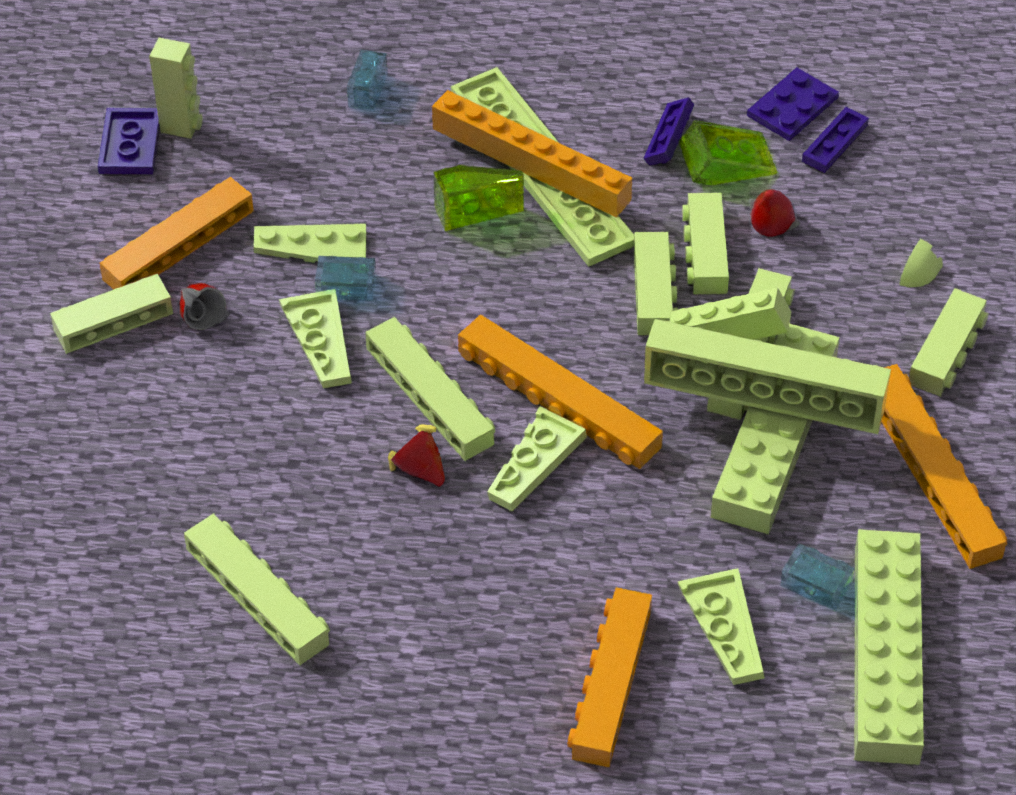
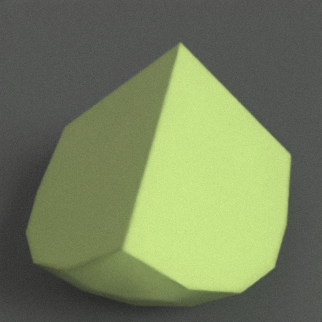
(921, 266)

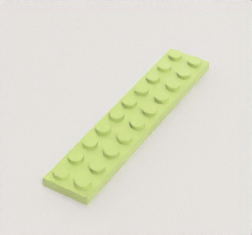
(588, 229)

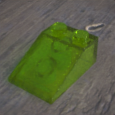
(725, 153)
(476, 194)

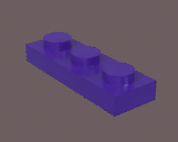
(669, 131)
(835, 139)

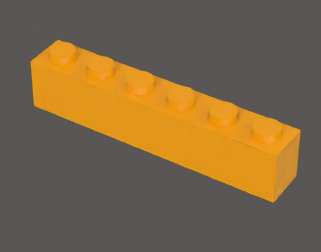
(178, 234)
(611, 677)

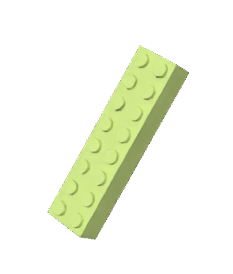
(766, 376)
(766, 451)
(888, 648)

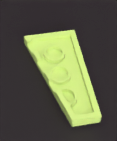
(311, 241)
(320, 333)
(541, 451)
(725, 619)

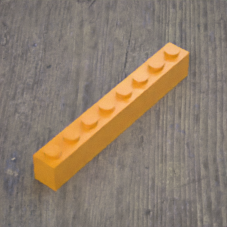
(532, 153)
(560, 391)
(940, 474)

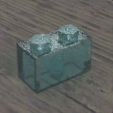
(367, 80)
(350, 277)
(817, 576)

